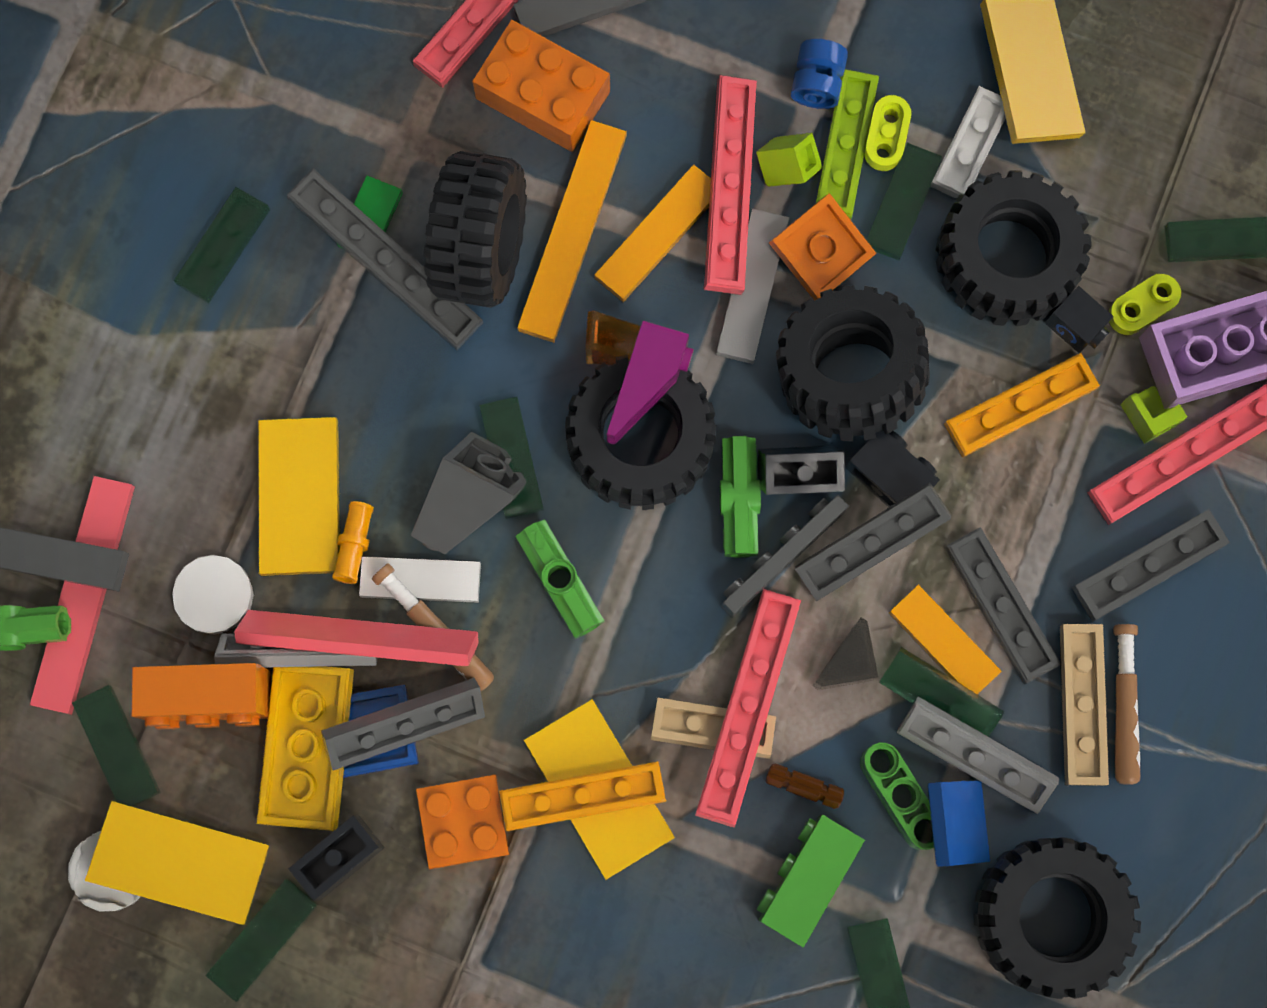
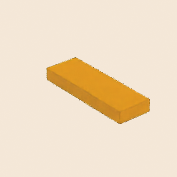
(944, 640)

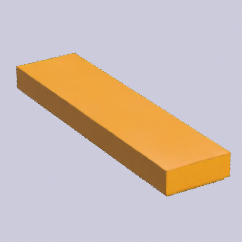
(656, 234)
(1021, 405)
(582, 796)

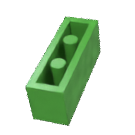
(809, 879)

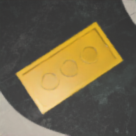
(1032, 70)
(298, 496)
(585, 745)
(296, 775)
(177, 863)

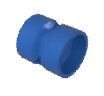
(819, 73)

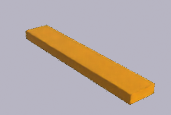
(572, 231)

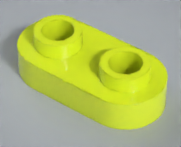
(887, 135)
(1146, 303)

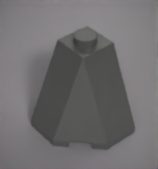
(466, 493)

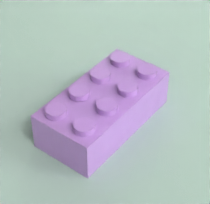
(1208, 350)

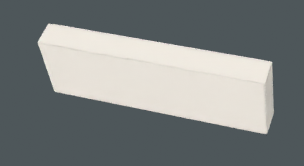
(970, 144)
(424, 579)

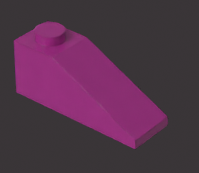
(650, 374)

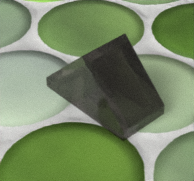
(852, 661)

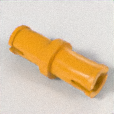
(353, 542)

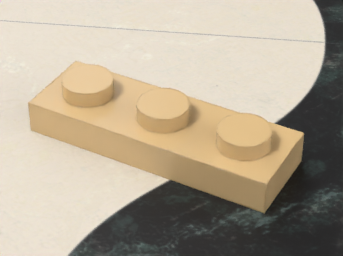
(699, 725)

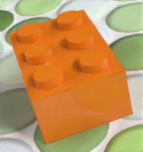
(541, 85)
(201, 695)

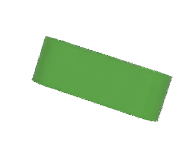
(884, 784)

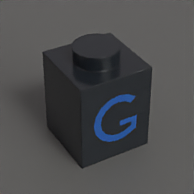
(1080, 320)

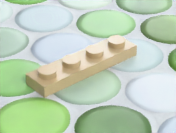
(1084, 705)

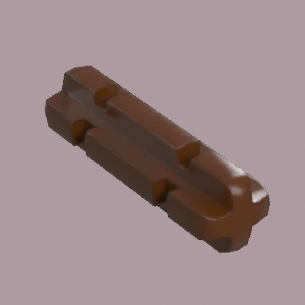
(805, 786)

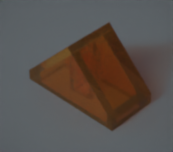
(609, 338)

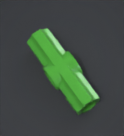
(740, 497)
(548, 556)
(32, 626)

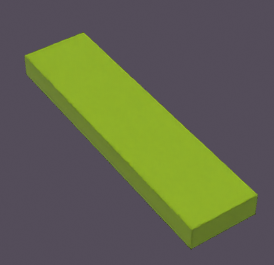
(848, 139)

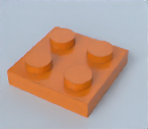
(822, 247)
(462, 822)

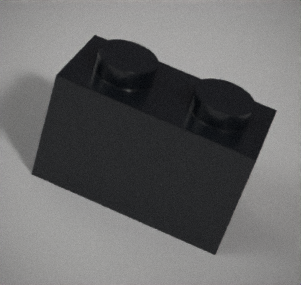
(890, 468)
(801, 470)
(336, 858)

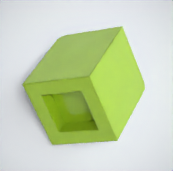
(789, 159)
(1149, 416)

